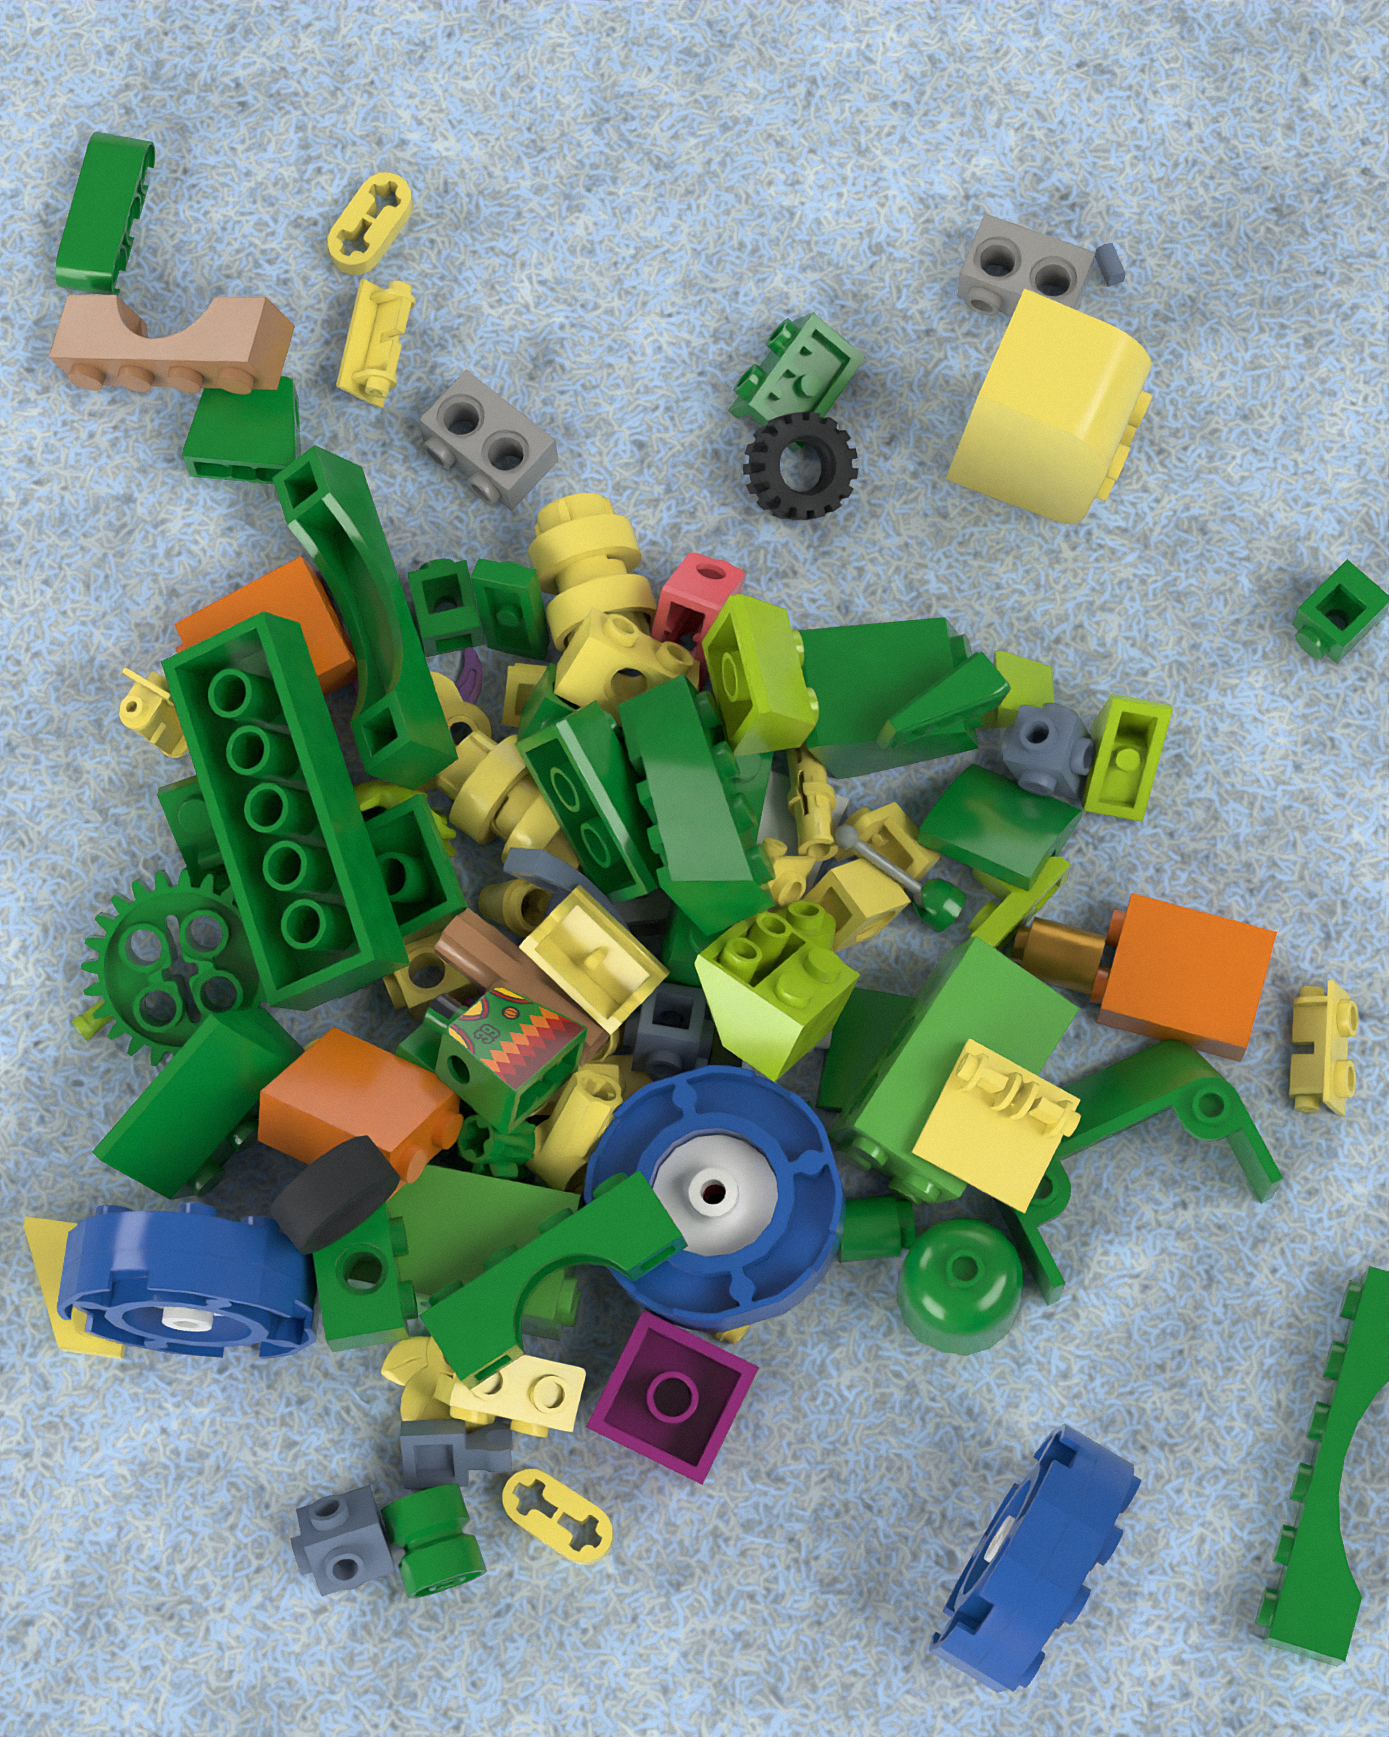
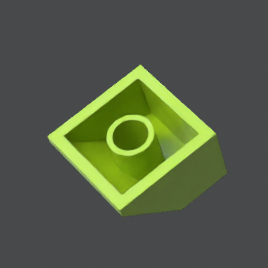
(759, 677)

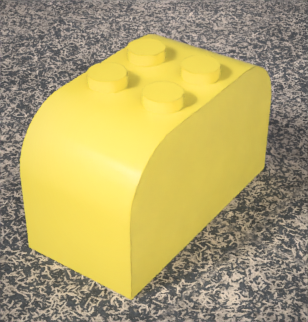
(1054, 412)

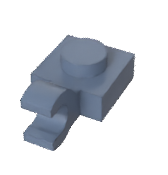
(443, 1453)

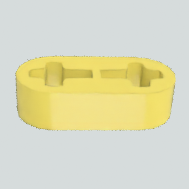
(359, 216)
(548, 1529)

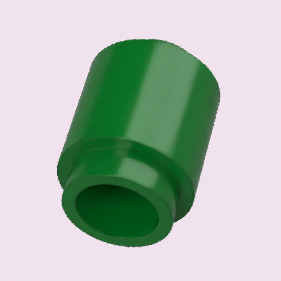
(876, 1228)

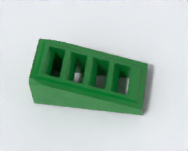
(957, 697)

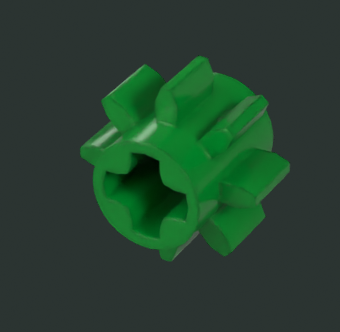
(492, 1151)

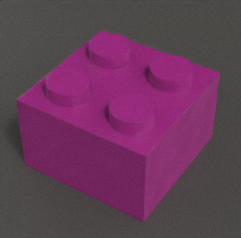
(672, 1397)

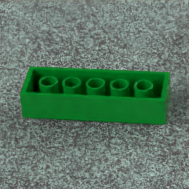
(284, 813)

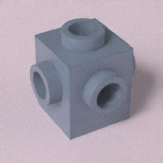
(1048, 750)
(669, 1031)
(342, 1541)

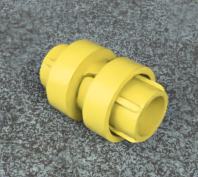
(586, 560)
(501, 799)

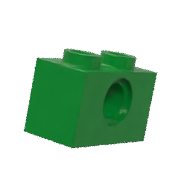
(369, 1315)

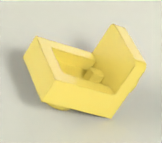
(894, 837)

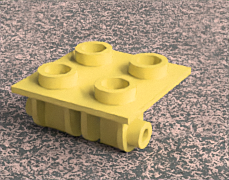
(997, 1126)

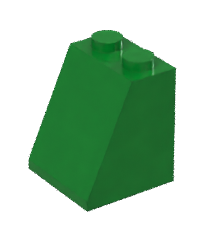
(868, 676)

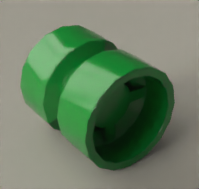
(433, 1540)

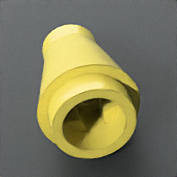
(515, 905)

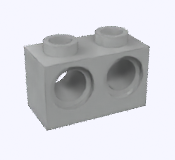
(1030, 259)
(498, 434)

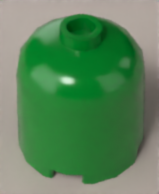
(960, 1286)

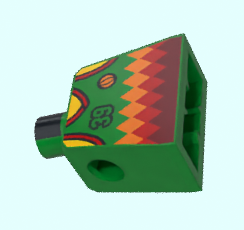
(504, 1053)

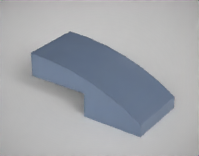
(554, 876)

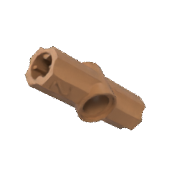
(494, 961)

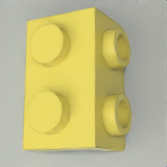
(528, 1391)

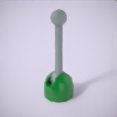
(933, 902)

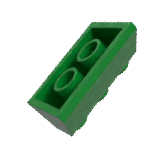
(595, 800)
(201, 1105)

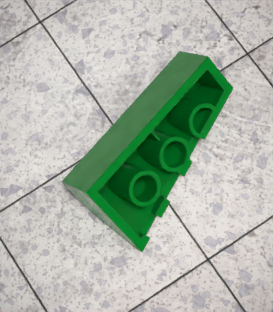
(695, 807)

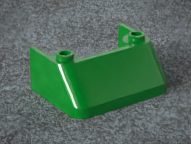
(1121, 1097)

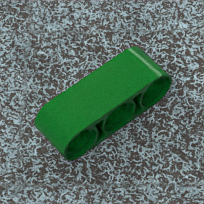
(103, 212)

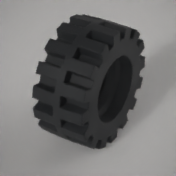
(834, 458)

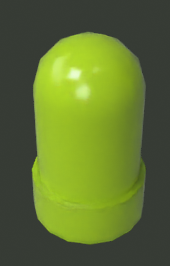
(87, 1025)

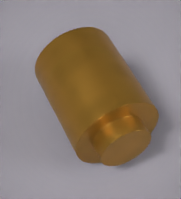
(1059, 954)

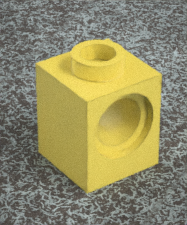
(859, 900)
(406, 993)

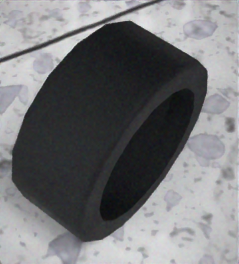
(335, 1194)

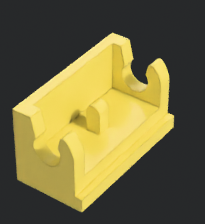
(594, 959)

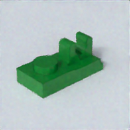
(511, 608)
(193, 830)

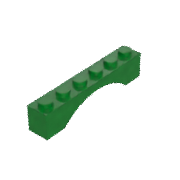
(397, 706)
(1316, 1592)

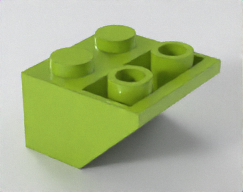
(772, 991)

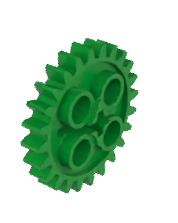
(127, 979)

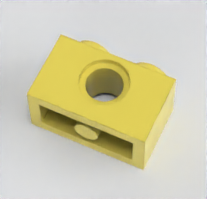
(611, 644)

